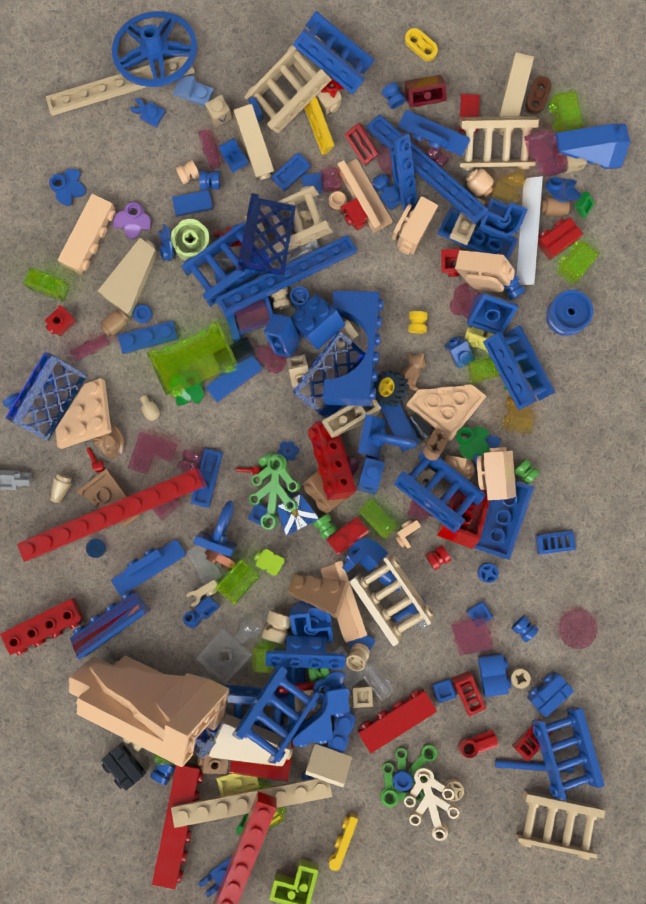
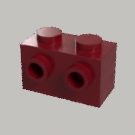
(425, 91)

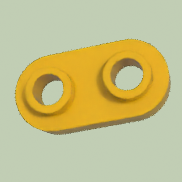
(423, 43)

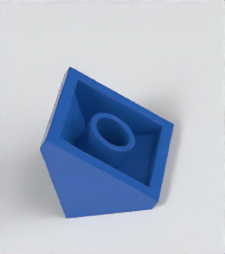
(491, 313)

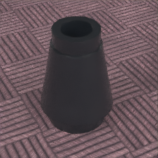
(420, 426)

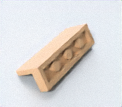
(362, 189)
(349, 615)

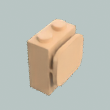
(414, 225)
(485, 270)
(497, 474)

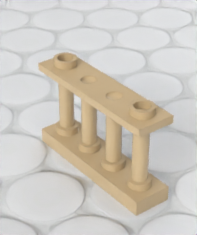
(304, 94)
(489, 124)
(303, 236)
(383, 616)
(572, 809)

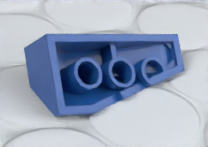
(598, 144)

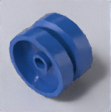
(569, 324)

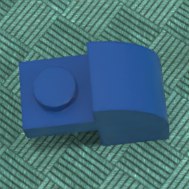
(365, 552)

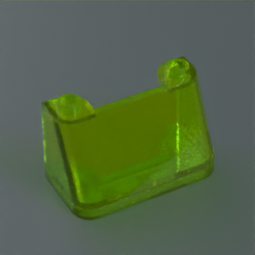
(193, 360)

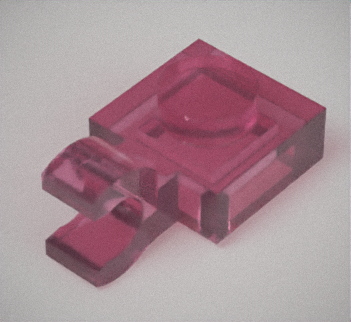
(417, 511)

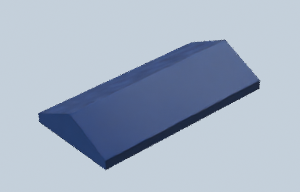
(479, 240)
(504, 522)

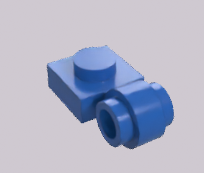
(391, 195)
(204, 610)

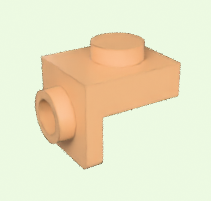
(461, 465)
(408, 527)

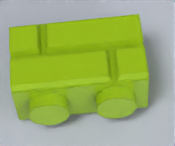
(268, 560)

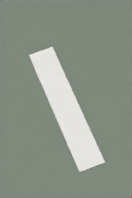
(529, 231)

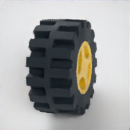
(385, 393)

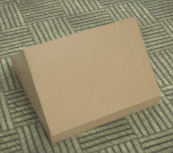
(328, 765)

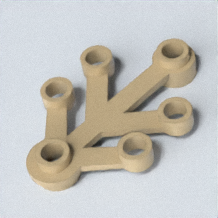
(431, 801)

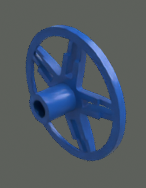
(154, 47)

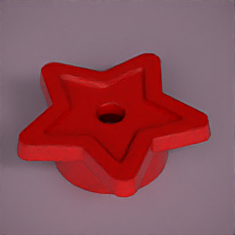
(332, 90)

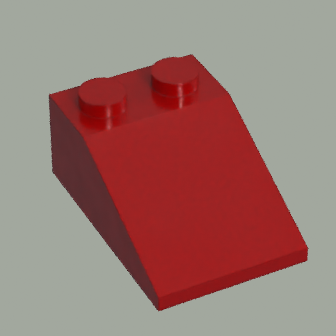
(471, 530)

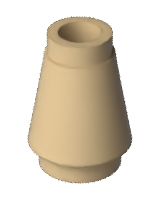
(60, 487)

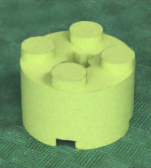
(182, 235)

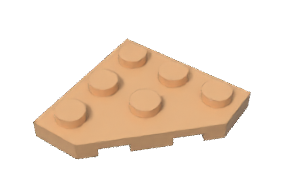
(446, 406)
(86, 416)

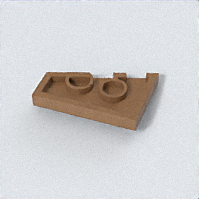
(104, 491)
(320, 592)

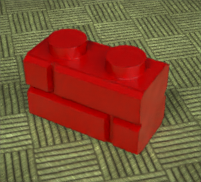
(559, 238)
(347, 535)

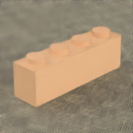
(86, 234)

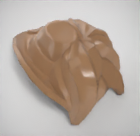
(111, 443)

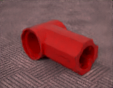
(480, 743)

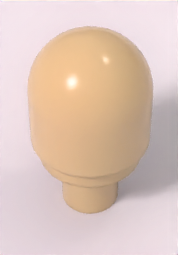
(149, 409)

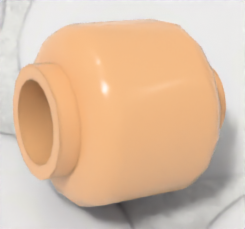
(479, 182)

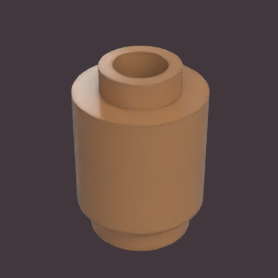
(553, 207)
(114, 322)

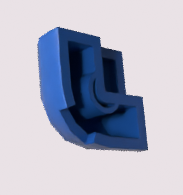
(502, 219)
(310, 621)

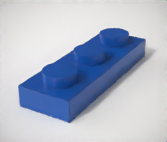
(147, 337)

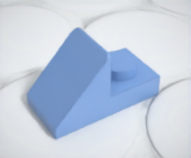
(193, 91)

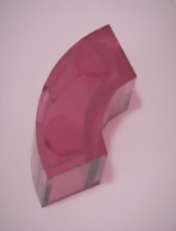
(544, 149)

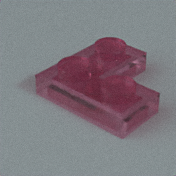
(147, 448)

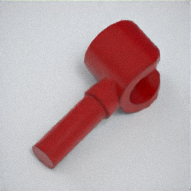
(97, 466)
(254, 470)

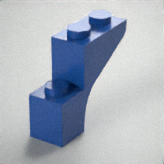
(318, 726)

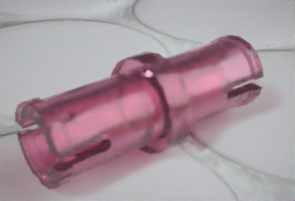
(209, 149)
(90, 347)

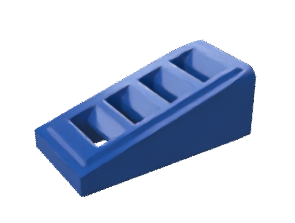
(540, 543)

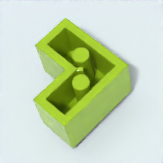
(298, 889)

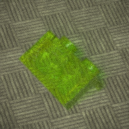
(377, 519)

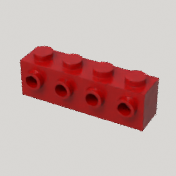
(332, 463)
(42, 626)

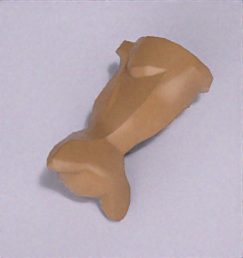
(412, 372)

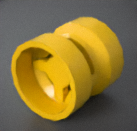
(417, 321)

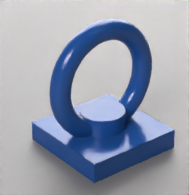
(374, 437)
(216, 539)

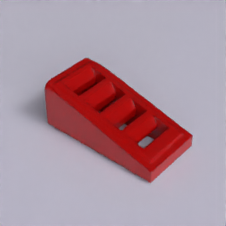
(461, 679)
(522, 740)

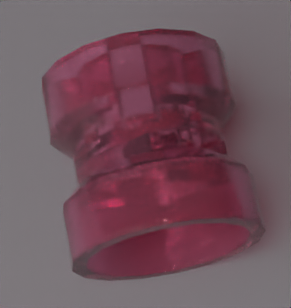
(438, 157)
(330, 179)
(185, 465)

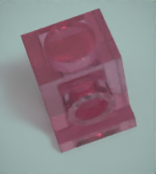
(164, 512)

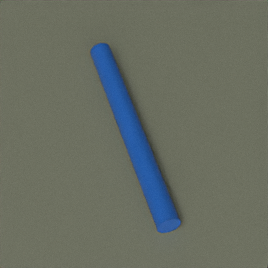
(526, 765)

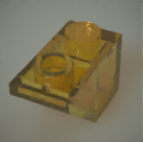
(508, 186)
(518, 420)

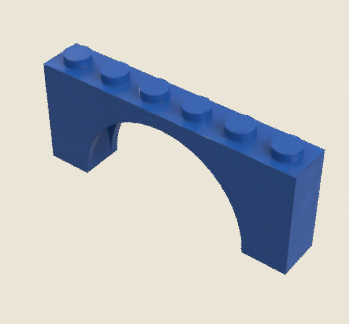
(357, 386)

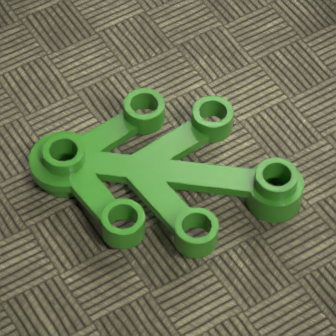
(274, 489)
(389, 788)

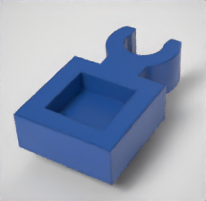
(150, 113)

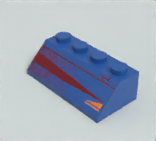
(109, 624)

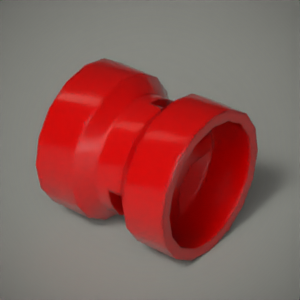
(434, 560)

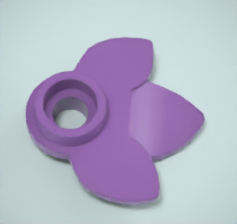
(132, 223)

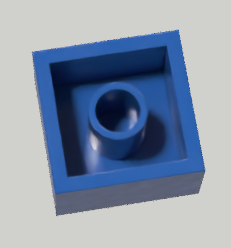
(317, 321)

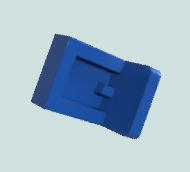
(233, 155)
(459, 351)

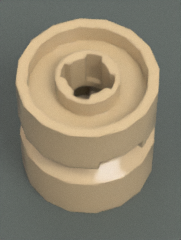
(276, 627)

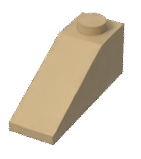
(349, 418)

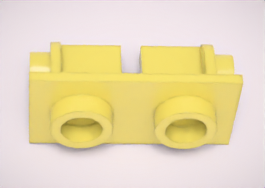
(475, 337)

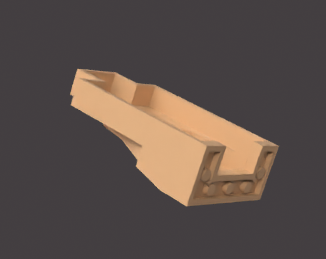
(148, 706)

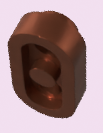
(538, 96)
(227, 562)

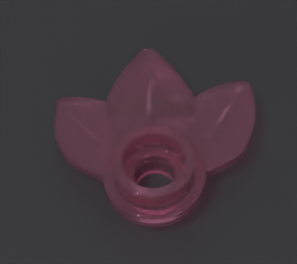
(465, 298)
(267, 356)

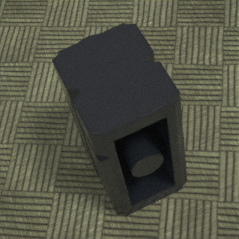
(123, 767)

